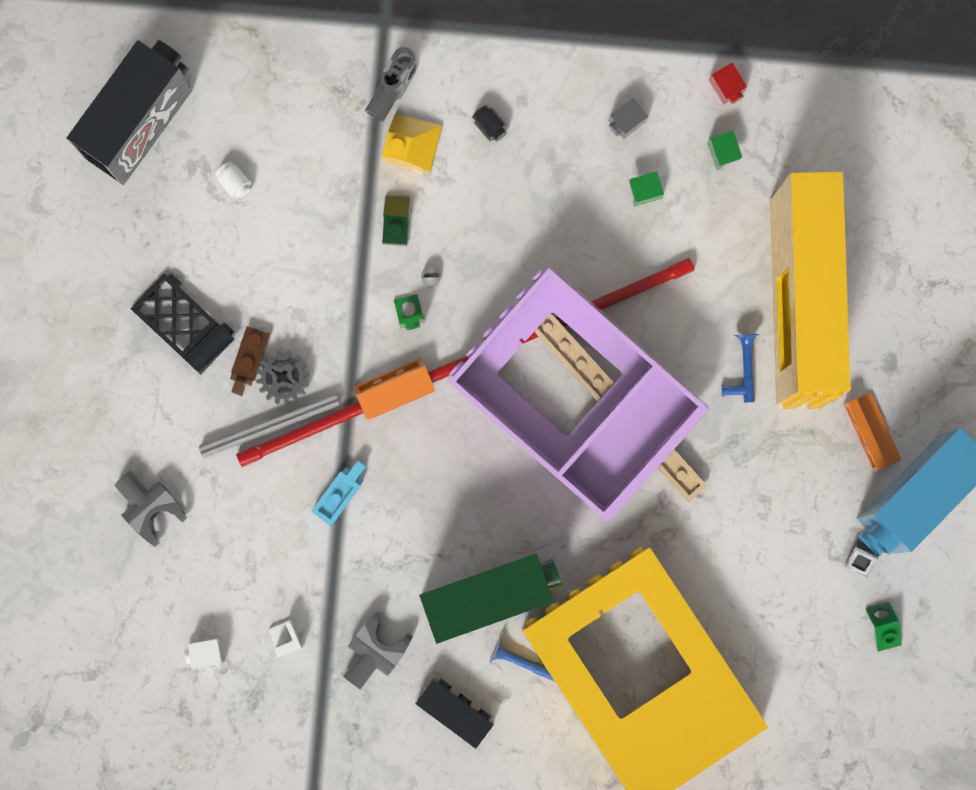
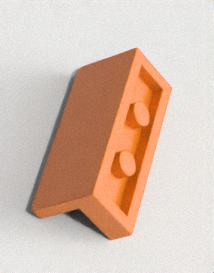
(394, 389)
(872, 432)

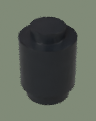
(490, 123)

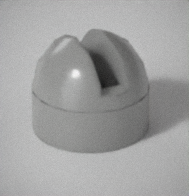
(430, 281)

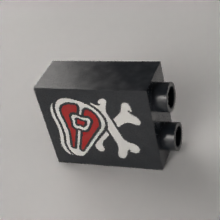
(132, 110)

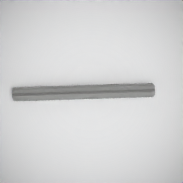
(269, 425)

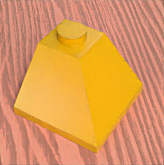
(411, 143)

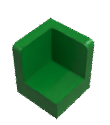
(724, 149)
(646, 188)

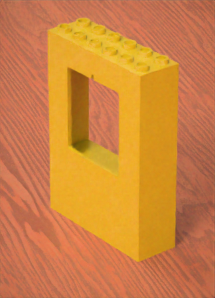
(810, 290)
(679, 728)

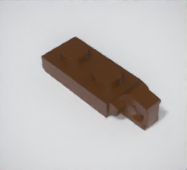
(248, 359)

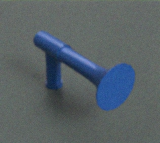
(747, 389)
(501, 652)

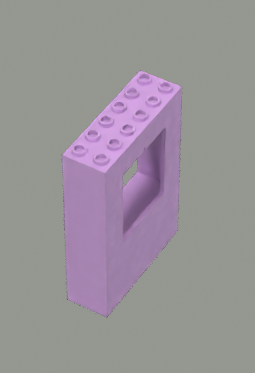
(620, 436)

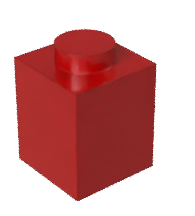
(728, 84)

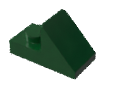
(395, 220)

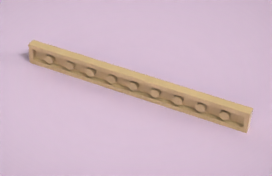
(597, 384)

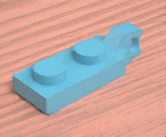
(339, 494)

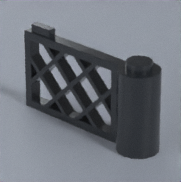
(206, 345)

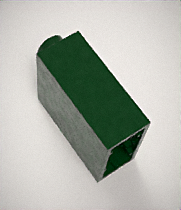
(490, 597)

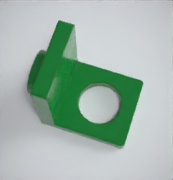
(413, 321)
(885, 629)

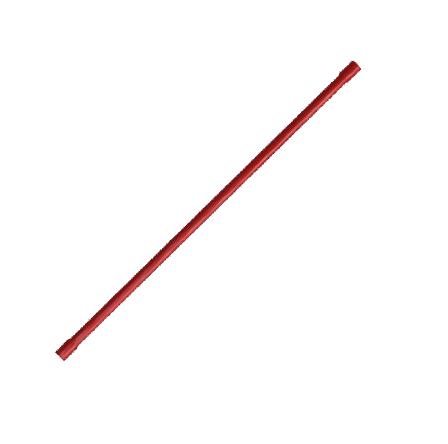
(259, 451)

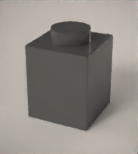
(627, 119)

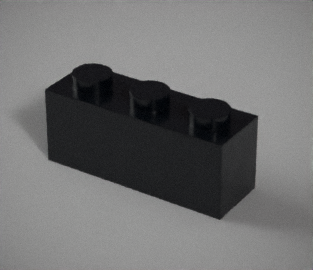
(455, 712)

